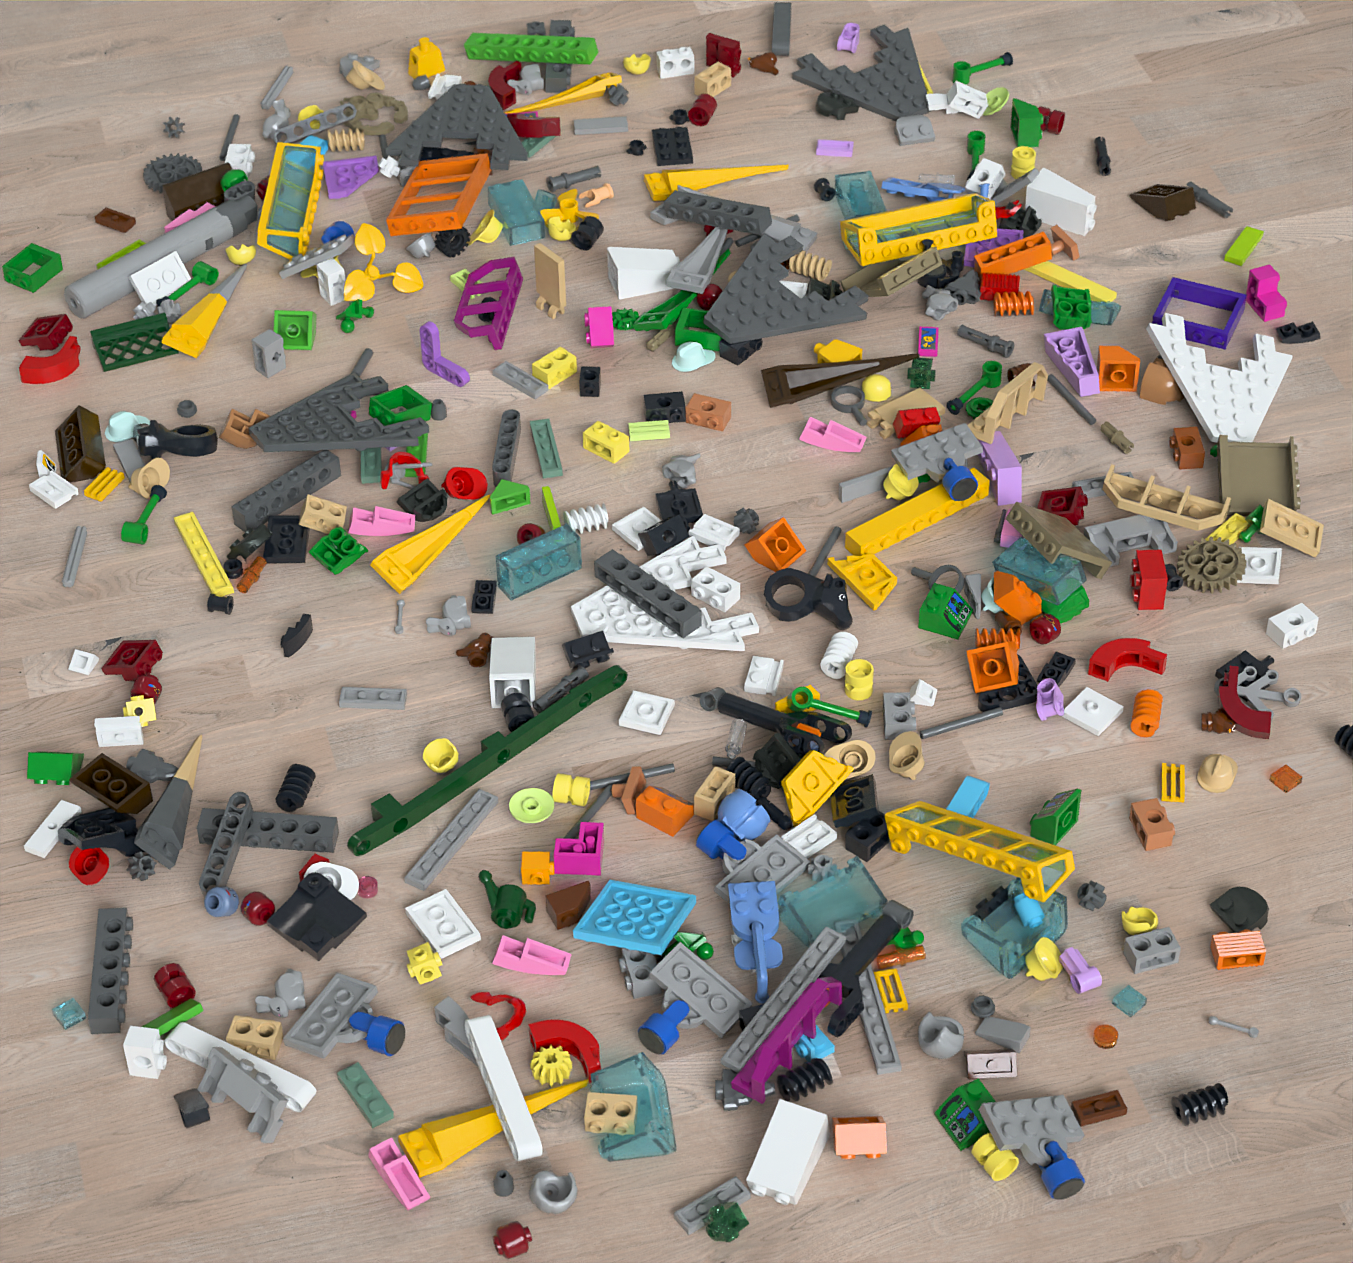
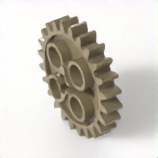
(1211, 565)

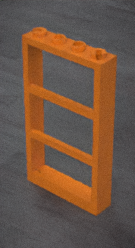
(455, 169)

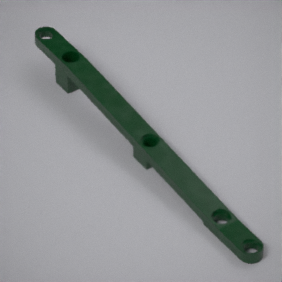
(497, 749)

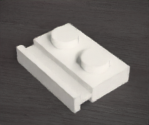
(442, 84)
(53, 489)
(714, 532)
(763, 676)
(119, 731)
(810, 836)

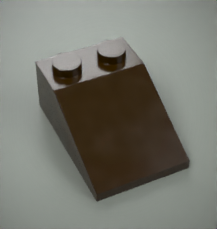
(1166, 200)

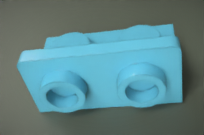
(816, 1048)

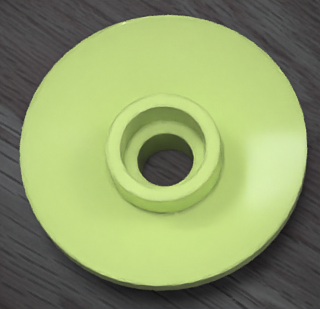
(996, 100)
(531, 805)

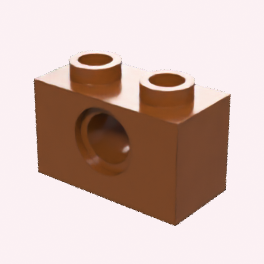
(1187, 448)

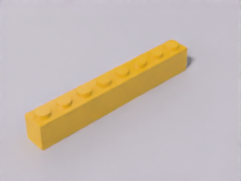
(910, 518)

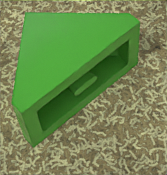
(509, 496)

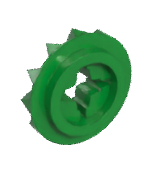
(629, 318)
(981, 403)

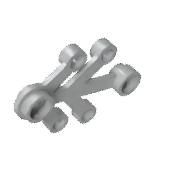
(1255, 693)

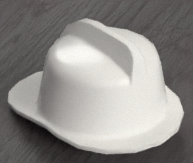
(341, 877)

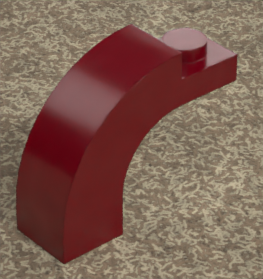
(498, 83)
(534, 126)
(1246, 720)

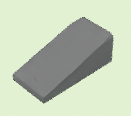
(973, 592)
(1004, 1033)

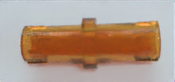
(251, 574)
(901, 957)

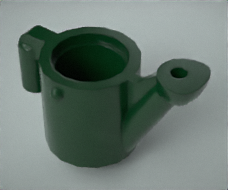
(507, 902)

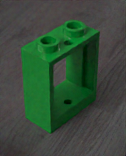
(14, 268)
(695, 319)
(416, 405)

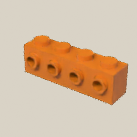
(1014, 255)

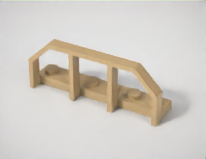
(1010, 400)
(1208, 511)

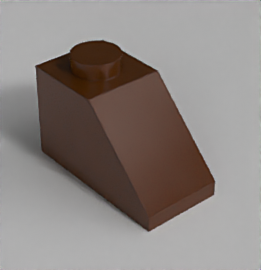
(568, 904)

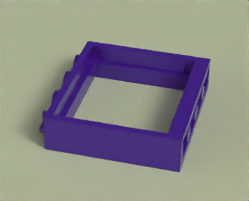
(1208, 296)

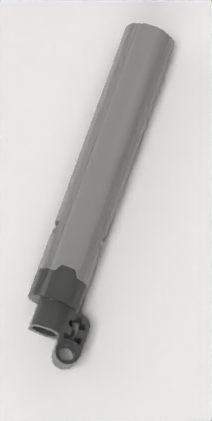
(188, 240)

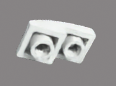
(938, 102)

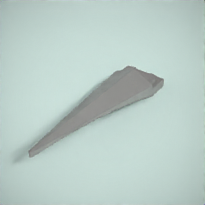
(780, 227)
(698, 267)

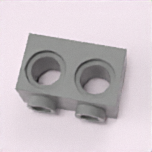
(898, 714)
(1151, 950)
(637, 968)

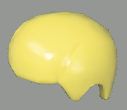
(637, 65)
(308, 112)
(560, 230)
(241, 256)
(876, 388)
(440, 755)
(1139, 920)

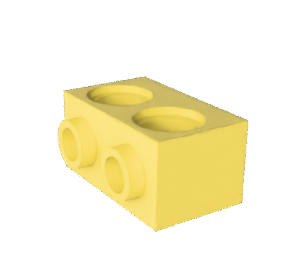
(555, 367)

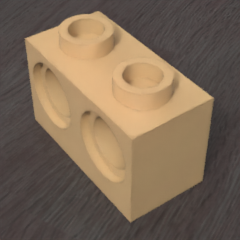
(713, 80)
(321, 514)
(712, 792)
(256, 1036)
(611, 1109)

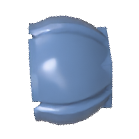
(742, 816)

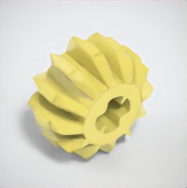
(551, 1065)

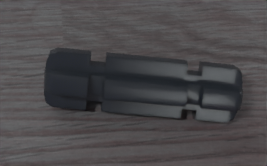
(775, 813)

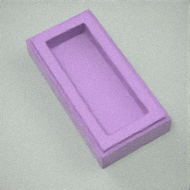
(834, 148)

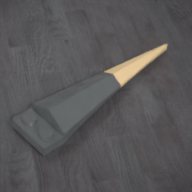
(166, 824)

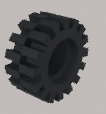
(456, 245)

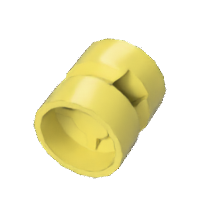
(1022, 161)
(859, 679)
(570, 789)
(995, 1162)

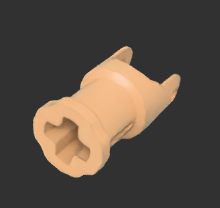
(597, 195)

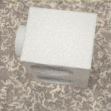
(679, 62)
(967, 99)
(240, 157)
(331, 281)
(715, 589)

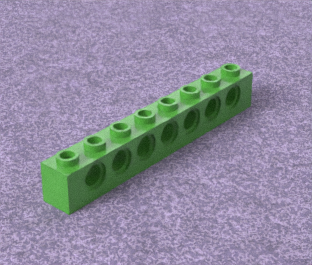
(531, 48)

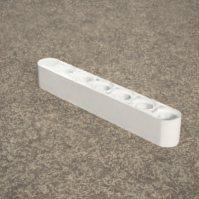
(196, 1046)
(503, 1088)

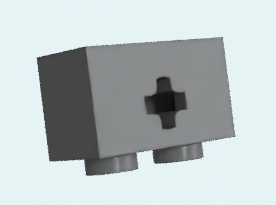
(268, 353)

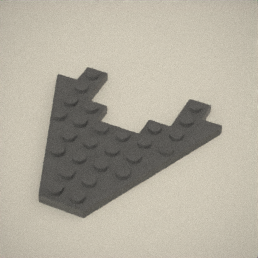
(888, 88)
(462, 114)
(762, 307)
(325, 424)

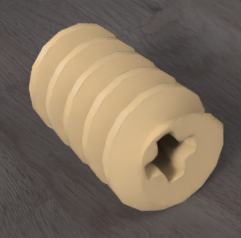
(346, 140)
(810, 266)

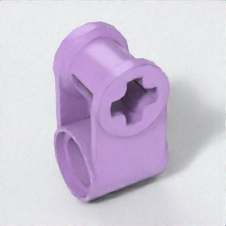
(849, 38)
(1049, 699)

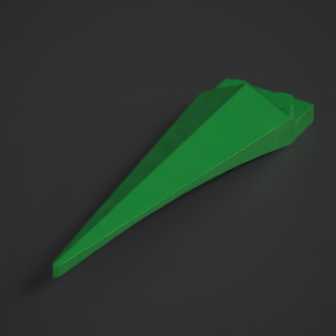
(671, 309)

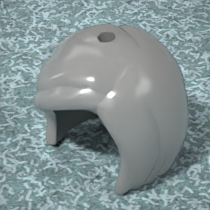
(940, 1036)
(562, 1190)

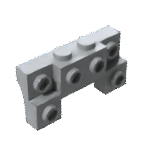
(1131, 534)
(248, 1088)

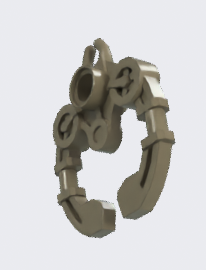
(367, 109)

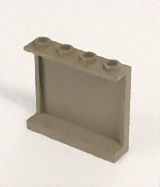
(892, 275)
(1255, 473)
(1057, 535)

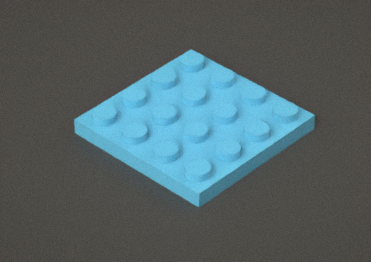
(634, 917)

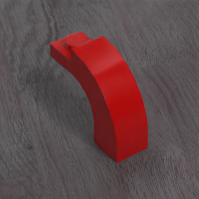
(51, 368)
(1124, 653)
(571, 1038)

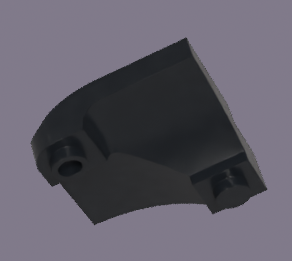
(101, 830)
(316, 917)

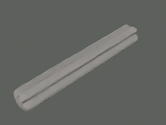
(277, 87)
(74, 556)

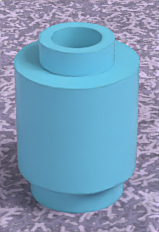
(1028, 910)

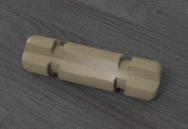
(660, 338)

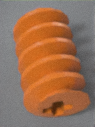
(1013, 303)
(985, 639)
(1146, 713)

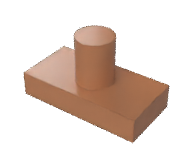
(1064, 243)
(631, 790)

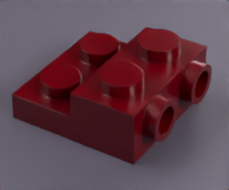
(724, 51)
(47, 332)
(1064, 503)
(133, 659)

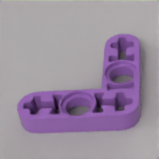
(435, 362)

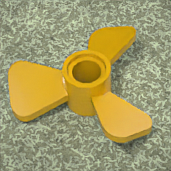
(567, 210)

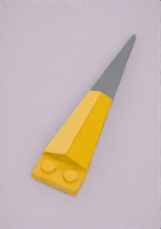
(196, 326)

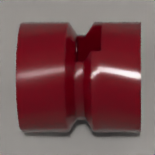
(702, 109)
(1055, 120)
(174, 985)

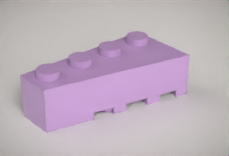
(1074, 359)
(1002, 470)

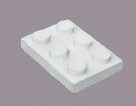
(160, 278)
(443, 923)

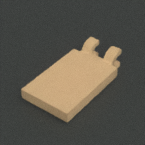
(550, 280)
(886, 413)

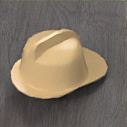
(363, 77)
(153, 473)
(855, 754)
(906, 755)
(1217, 773)

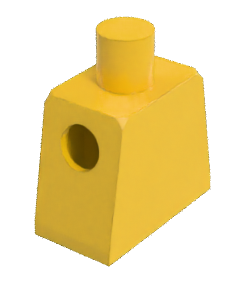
(425, 59)
(837, 352)

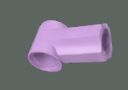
(1081, 974)

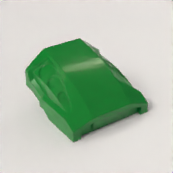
(1071, 307)
(337, 550)
(1069, 607)

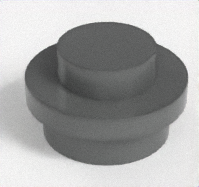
(186, 409)
(983, 1006)

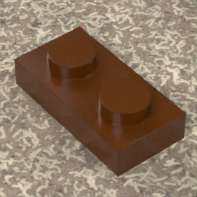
(115, 220)
(1099, 1108)

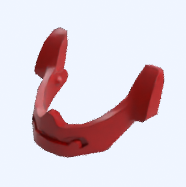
(1001, 212)
(401, 458)
(516, 1019)

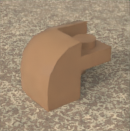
(1159, 384)
(237, 428)

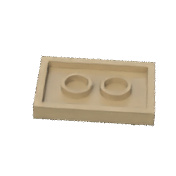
(1291, 528)

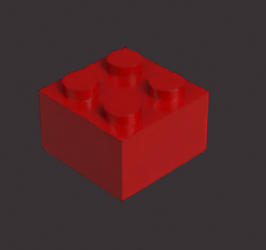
(1149, 579)

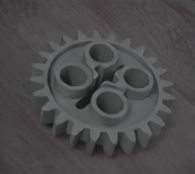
(169, 170)

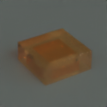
(1285, 778)

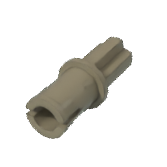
(1117, 437)

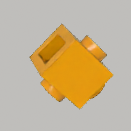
(536, 868)

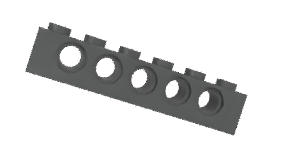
(559, 74)
(718, 212)
(286, 490)
(648, 593)
(276, 830)
(110, 971)

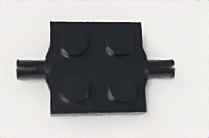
(680, 502)
(1246, 659)

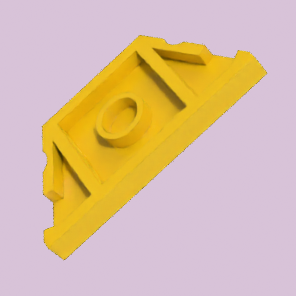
(866, 577)
(811, 784)

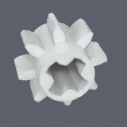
(389, 166)

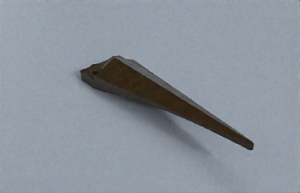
(798, 382)

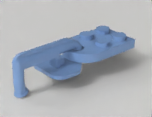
(929, 190)
(756, 922)

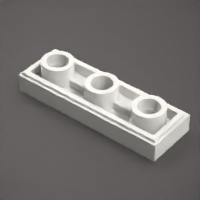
(47, 834)

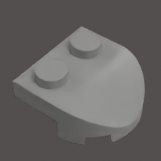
(367, 61)
(914, 130)

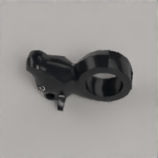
(184, 440)
(822, 596)

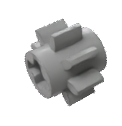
(144, 310)
(171, 310)
(821, 868)

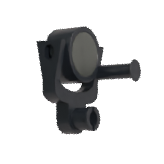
(937, 277)

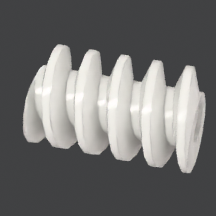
(586, 519)
(838, 654)

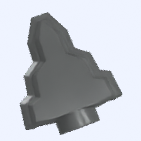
(965, 288)
(151, 767)
(731, 1098)

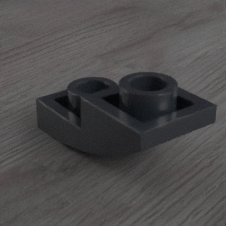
(1293, 335)
(484, 597)
(297, 636)
(1058, 668)

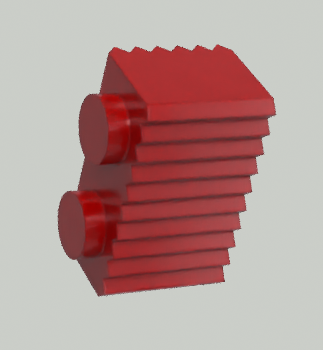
(999, 283)
(911, 419)

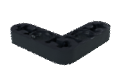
(994, 698)

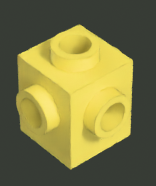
(146, 704)
(424, 963)

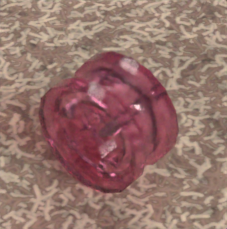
(371, 891)

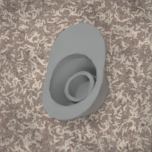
(422, 246)

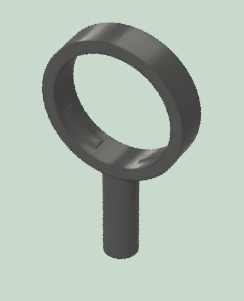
(855, 409)
(932, 577)

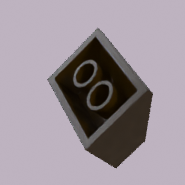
(114, 785)

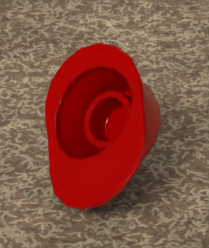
(465, 483)
(89, 865)

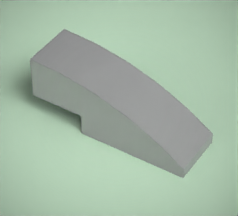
(452, 1019)

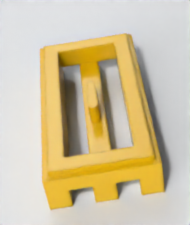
(101, 482)
(1173, 770)
(893, 1005)

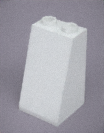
(1061, 203)
(639, 270)
(512, 668)
(788, 1152)

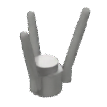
(399, 472)

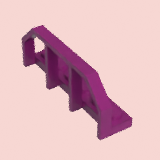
(502, 308)
(778, 1045)

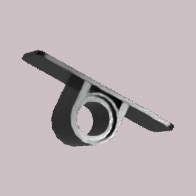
(192, 1107)

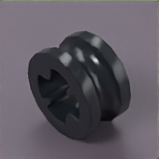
(233, 568)

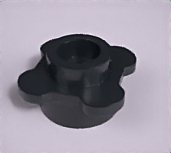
(679, 116)
(636, 148)

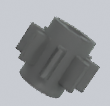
(618, 94)
(174, 132)
(746, 520)
(141, 866)
(1091, 895)

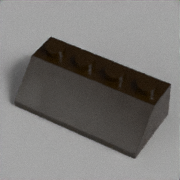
(195, 191)
(80, 446)

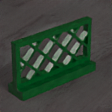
(130, 332)

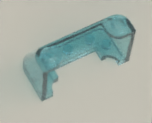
(833, 903)
(1005, 939)
(654, 1123)

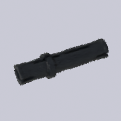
(1103, 160)

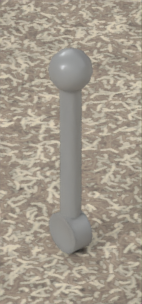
(399, 629)
(1253, 1032)

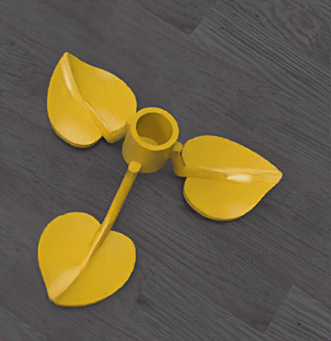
(360, 283)

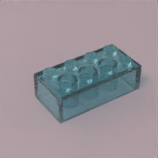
(858, 195)
(516, 212)
(538, 562)
(1050, 581)

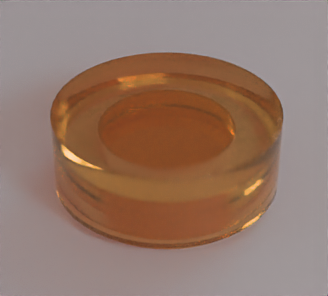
(1105, 1036)

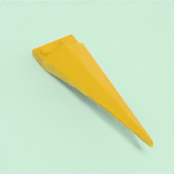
(588, 89)
(665, 183)
(409, 559)
(450, 1138)

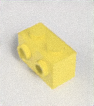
(606, 442)

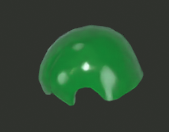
(232, 178)

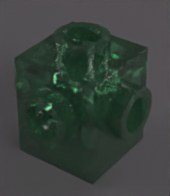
(921, 373)
(725, 1221)

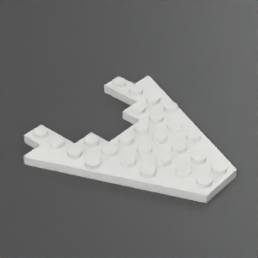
(1221, 397)
(631, 625)

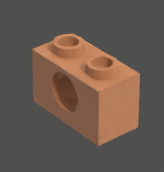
(708, 412)
(1151, 824)

